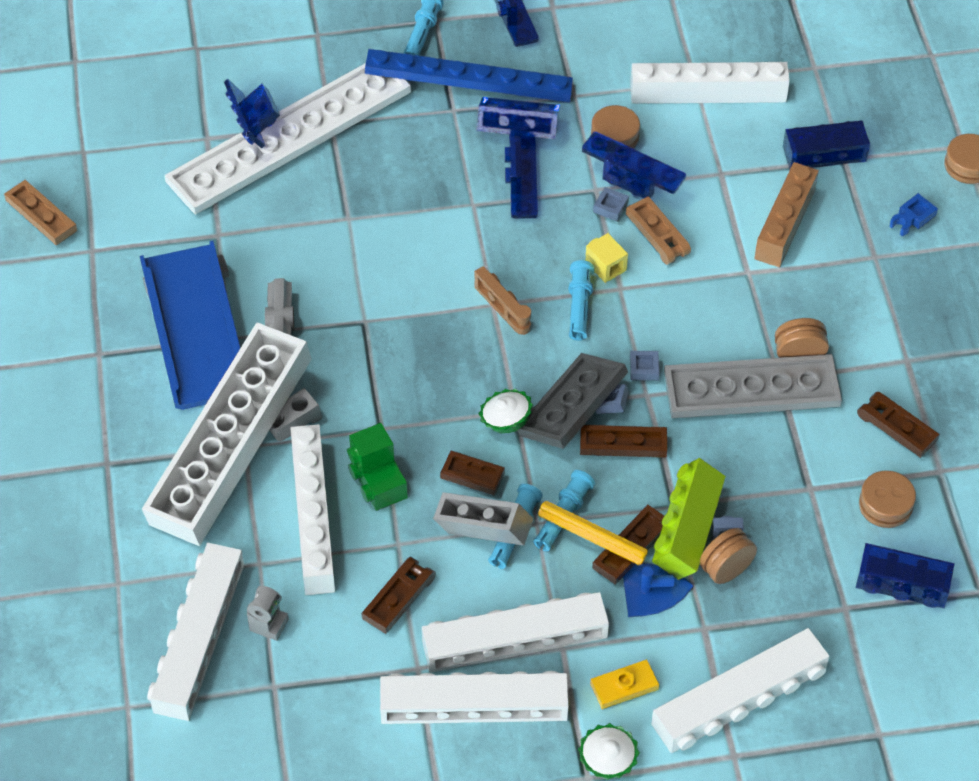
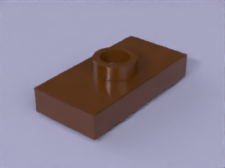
(472, 472)

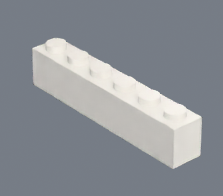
(709, 82)
(312, 510)
(514, 631)
(196, 632)
(740, 691)
(473, 698)

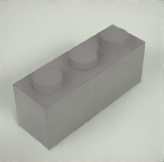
(483, 518)

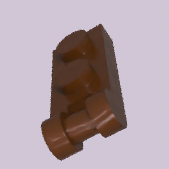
(898, 424)
(397, 595)

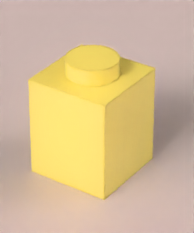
(607, 257)

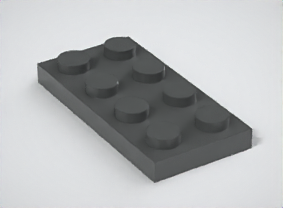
(573, 400)

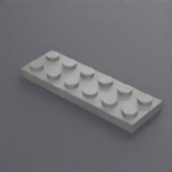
(752, 386)

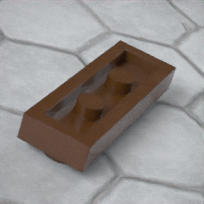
(623, 441)
(643, 531)

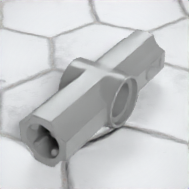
(280, 311)

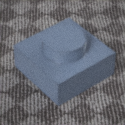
(611, 204)
(644, 365)
(615, 401)
(723, 524)

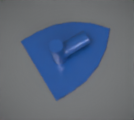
(652, 590)

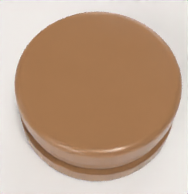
(618, 124)
(963, 158)
(801, 338)
(887, 499)
(728, 555)

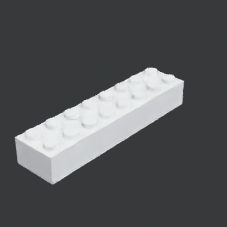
(227, 434)

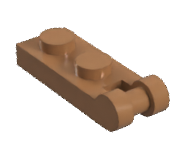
(658, 230)
(502, 301)

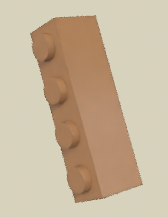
(786, 214)

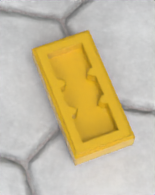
(624, 684)

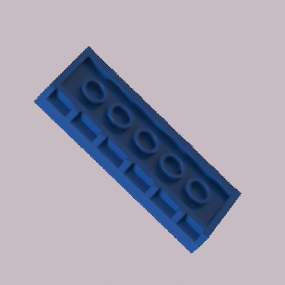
(191, 321)

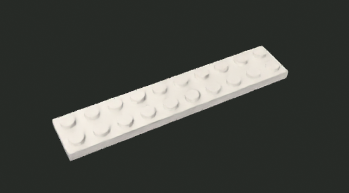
(296, 131)

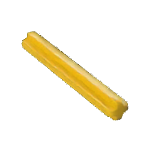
(592, 532)

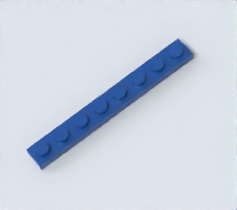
(468, 75)

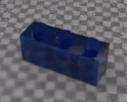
(518, 117)
(826, 144)
(905, 576)

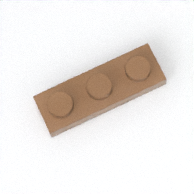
(40, 212)

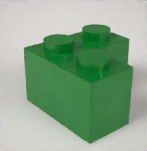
(375, 468)

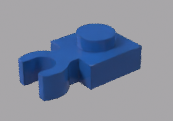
(914, 212)

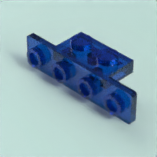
(517, 22)
(253, 112)
(631, 168)
(522, 176)

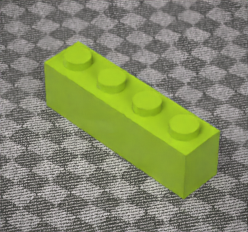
(688, 518)

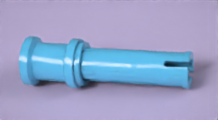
(425, 19)
(580, 289)
(527, 498)
(570, 500)

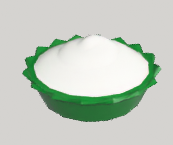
(506, 411)
(608, 751)

